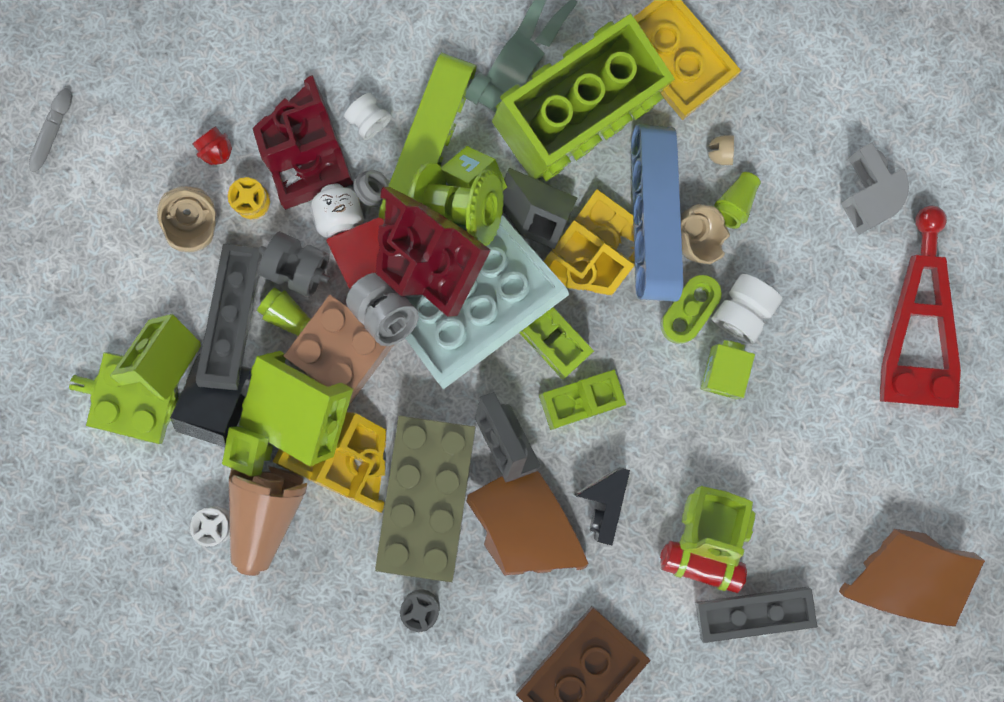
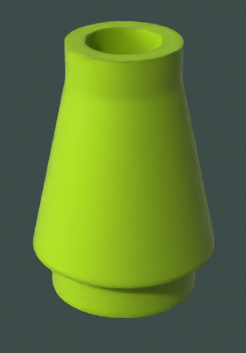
(738, 200)
(282, 311)

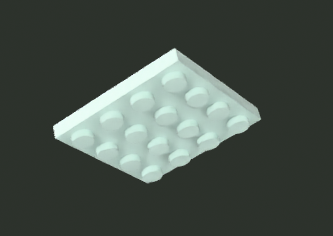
(503, 301)

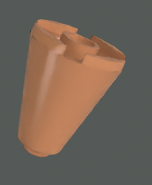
(260, 515)

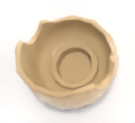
(703, 234)

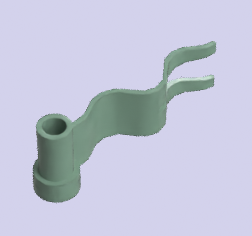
(517, 57)

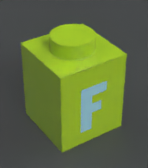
(466, 165)
(728, 370)

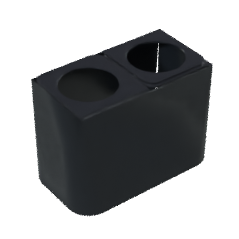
(208, 411)

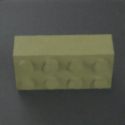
(425, 499)

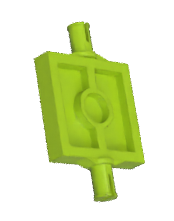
(126, 408)

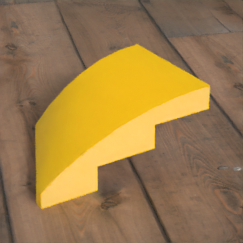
(588, 249)
(360, 441)

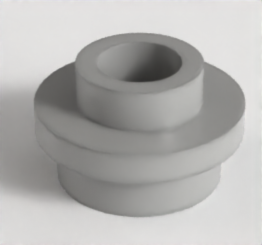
(369, 186)

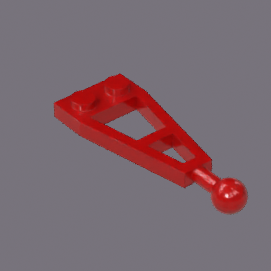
(924, 384)

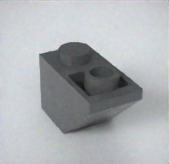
(536, 208)

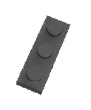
(756, 614)

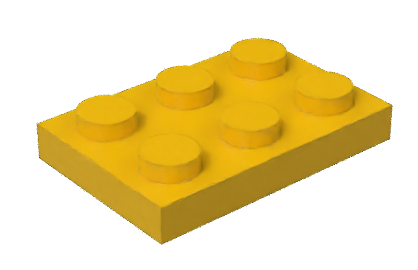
(688, 52)

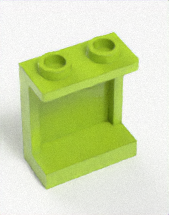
(294, 409)

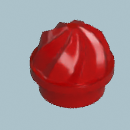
(213, 147)

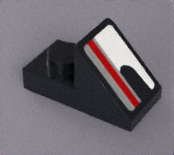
(610, 492)

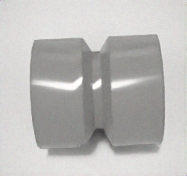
(382, 310)

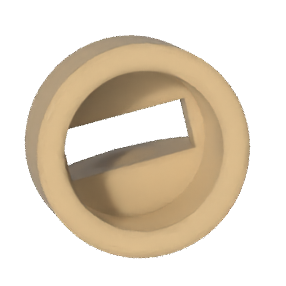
(725, 154)

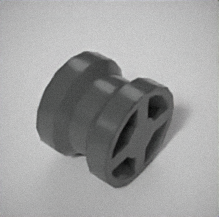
(416, 619)

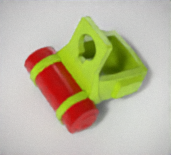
(712, 540)

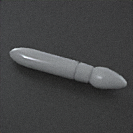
(49, 130)

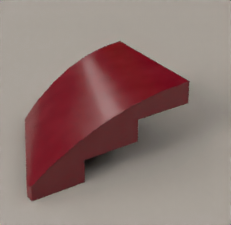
(302, 135)
(427, 253)

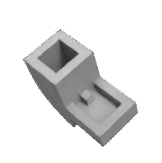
(882, 194)

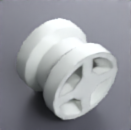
(367, 116)
(205, 530)

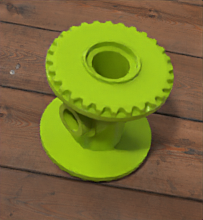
(476, 207)

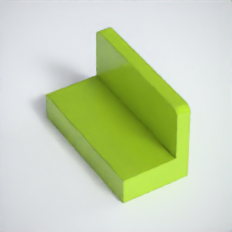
(158, 356)

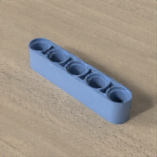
(656, 213)

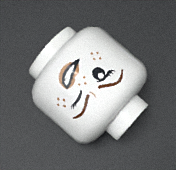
(336, 210)

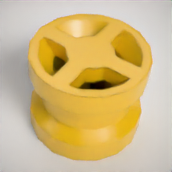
(243, 192)

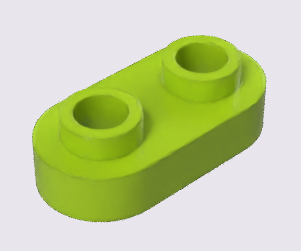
(690, 310)

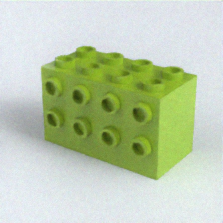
(582, 98)

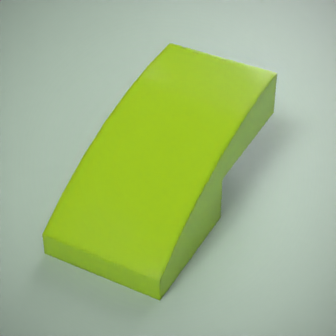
(582, 399)

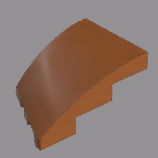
(526, 526)
(916, 579)

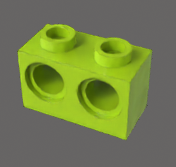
(557, 342)

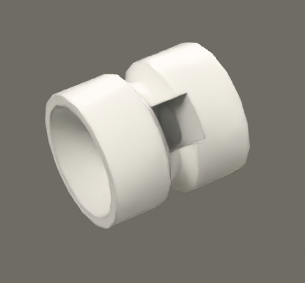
(750, 304)

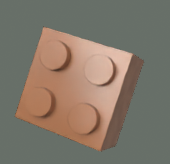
(337, 348)

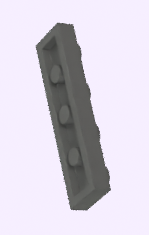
(229, 317)

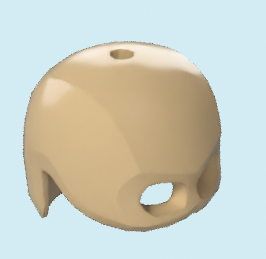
(186, 231)

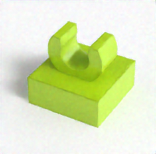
(246, 451)

